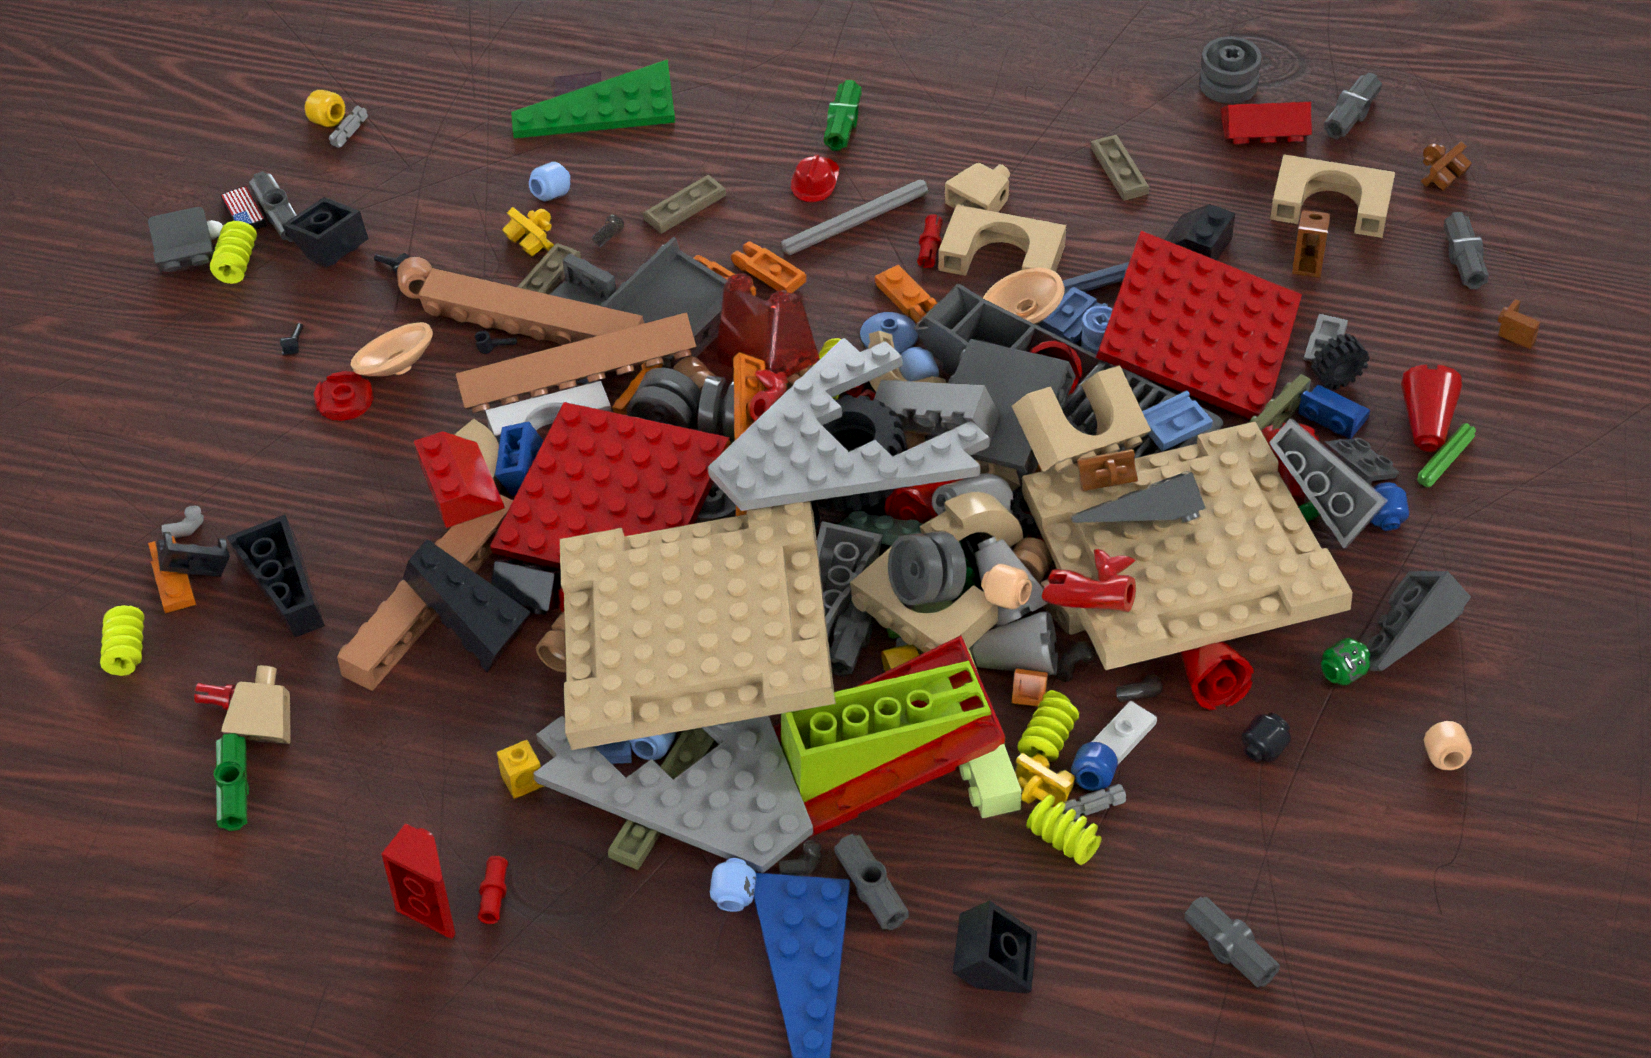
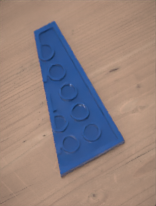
(804, 946)

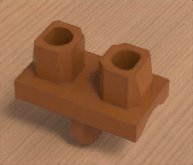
(1440, 162)
(1107, 470)

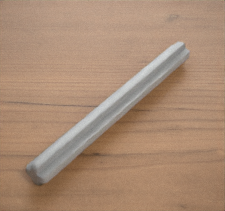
(854, 217)

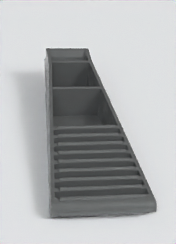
(968, 316)

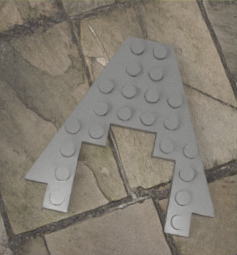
(796, 460)
(729, 802)

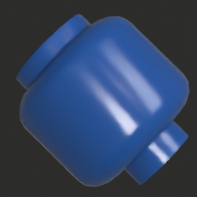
(1395, 510)
(1094, 766)

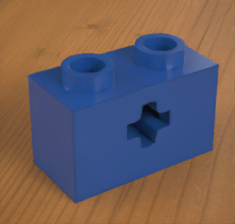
(516, 454)

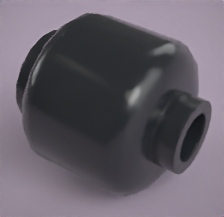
(1266, 737)

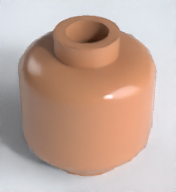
(412, 276)

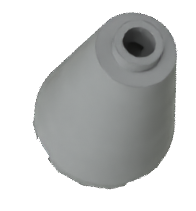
(983, 483)
(998, 552)
(1019, 645)

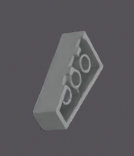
(939, 407)

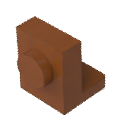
(1517, 326)

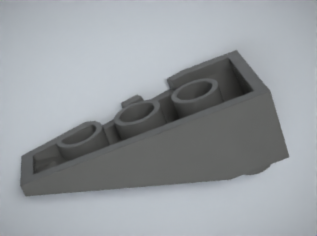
(1162, 500)
(1419, 609)

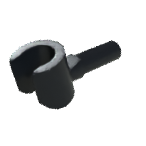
(393, 262)
(290, 344)
(486, 344)

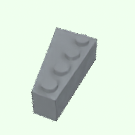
(1334, 489)
(842, 557)

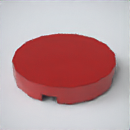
(343, 396)

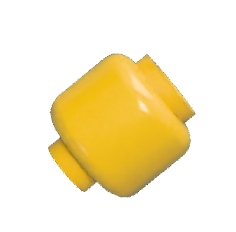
(325, 108)

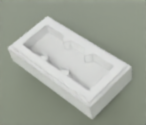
(1126, 729)

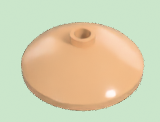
(1028, 293)
(393, 351)

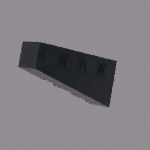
(278, 569)
(466, 602)

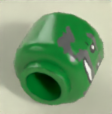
(1345, 661)

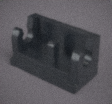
(192, 558)

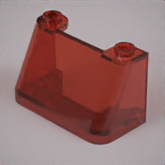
(764, 329)

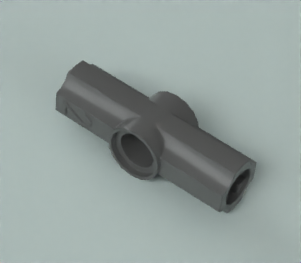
(1352, 105)
(273, 201)
(1466, 250)
(850, 636)
(879, 895)
(1232, 941)

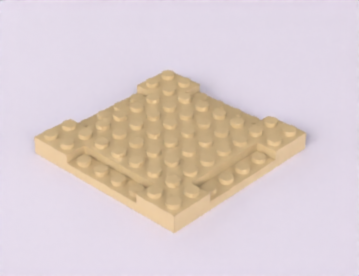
(1203, 580)
(693, 625)

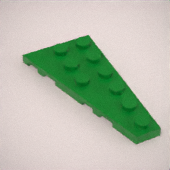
(619, 102)

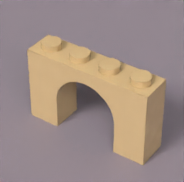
(1305, 176)
(975, 228)
(1060, 444)
(967, 616)

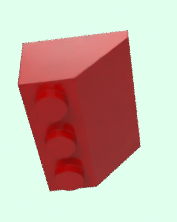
(1267, 122)
(457, 477)
(418, 879)

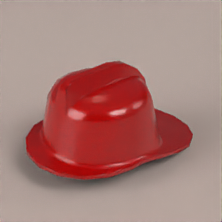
(814, 178)

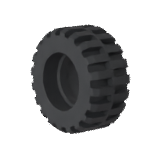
(861, 424)

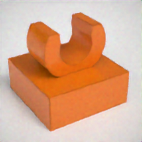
(1029, 687)

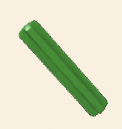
(1446, 455)

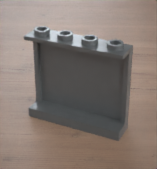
(671, 286)
(1008, 378)

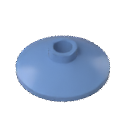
(894, 323)

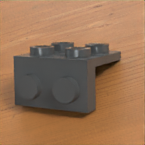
(180, 239)
(585, 282)
(1362, 460)

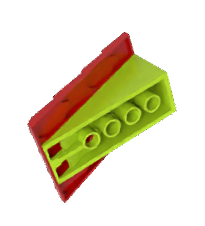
(889, 735)

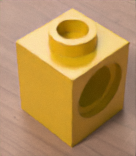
(517, 768)

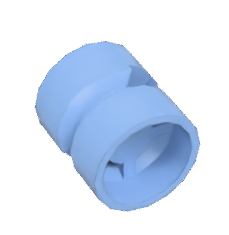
(1094, 326)

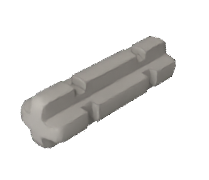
(348, 126)
(1096, 801)

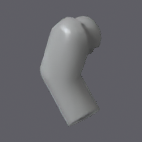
(187, 525)

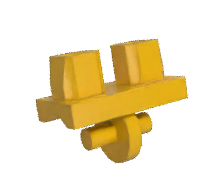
(531, 227)
(1040, 781)

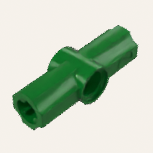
(842, 115)
(231, 782)

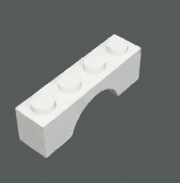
(544, 409)

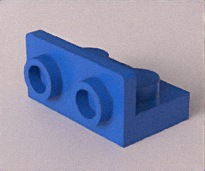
(1333, 411)

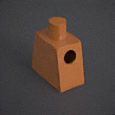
(1311, 235)

